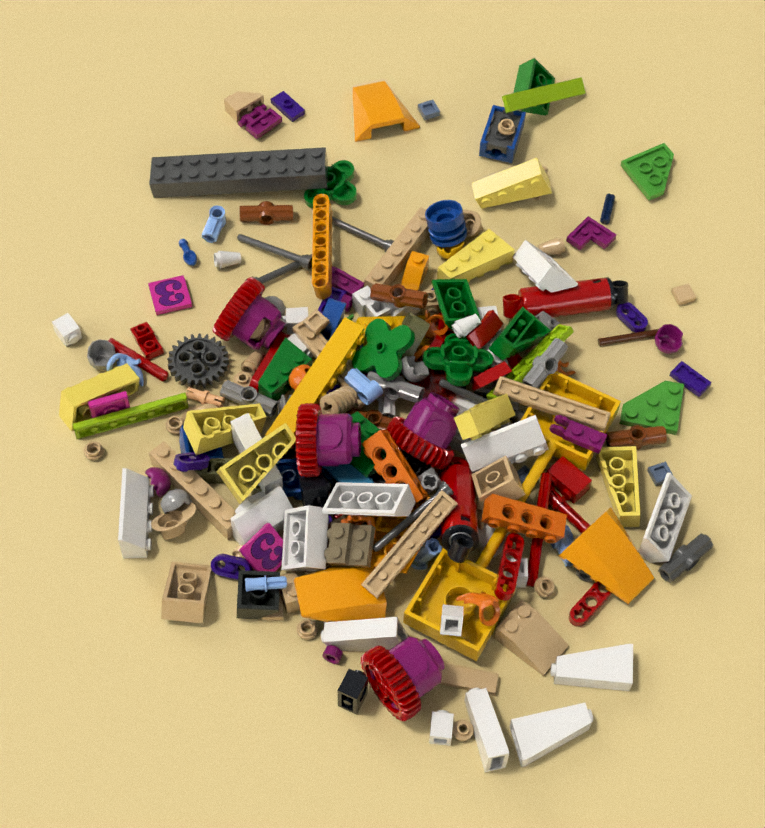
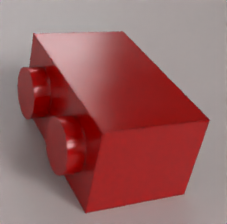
(569, 480)

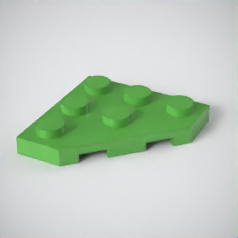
(650, 170)
(655, 407)

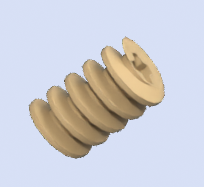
(338, 401)

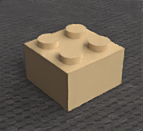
(498, 479)

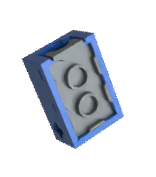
(500, 146)

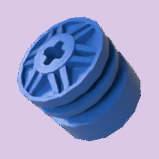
(446, 223)

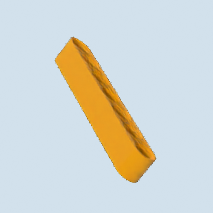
(322, 247)

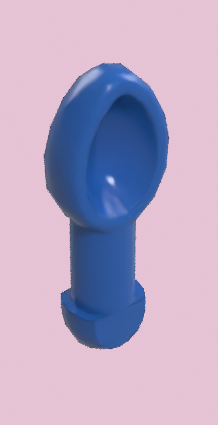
(189, 256)

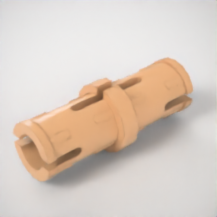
(204, 397)

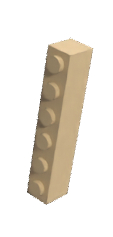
(398, 253)
(205, 498)

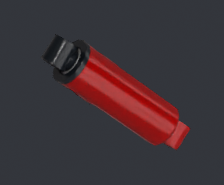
(586, 297)
(460, 527)

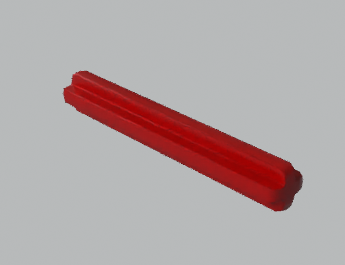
(145, 364)

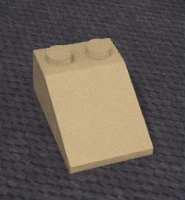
(186, 592)
(530, 638)

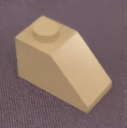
(242, 103)
(289, 594)

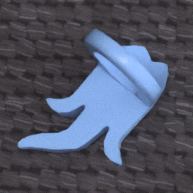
(130, 361)

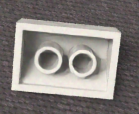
(265, 510)
(304, 539)

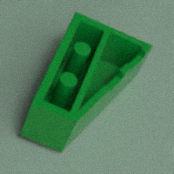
(518, 335)
(276, 376)

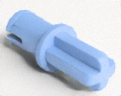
(265, 583)

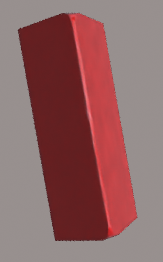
(490, 375)

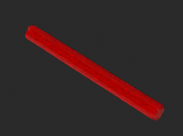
(536, 545)

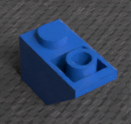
(335, 313)

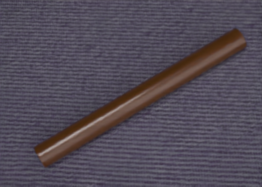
(627, 337)

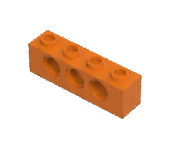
(394, 457)
(553, 521)

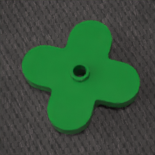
(339, 186)
(383, 349)
(458, 359)

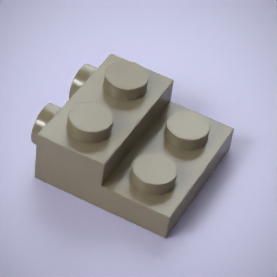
(349, 545)

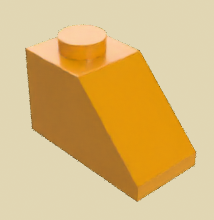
(415, 271)

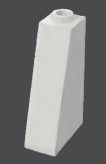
(244, 436)
(364, 634)
(596, 668)
(487, 730)
(548, 730)

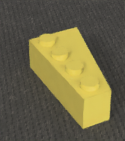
(512, 185)
(478, 257)
(75, 399)
(484, 417)
(212, 427)
(253, 464)
(620, 477)

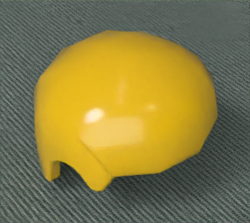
(448, 252)

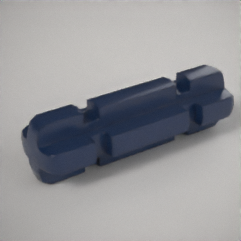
(607, 208)

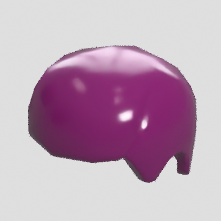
(668, 339)
(159, 479)

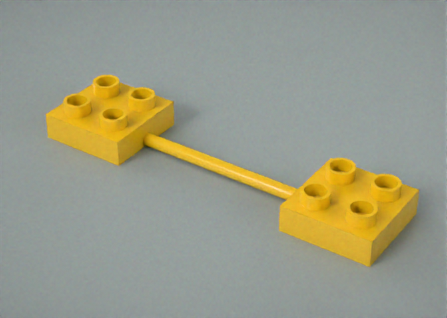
(452, 579)

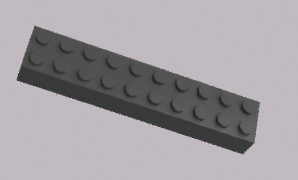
(239, 172)

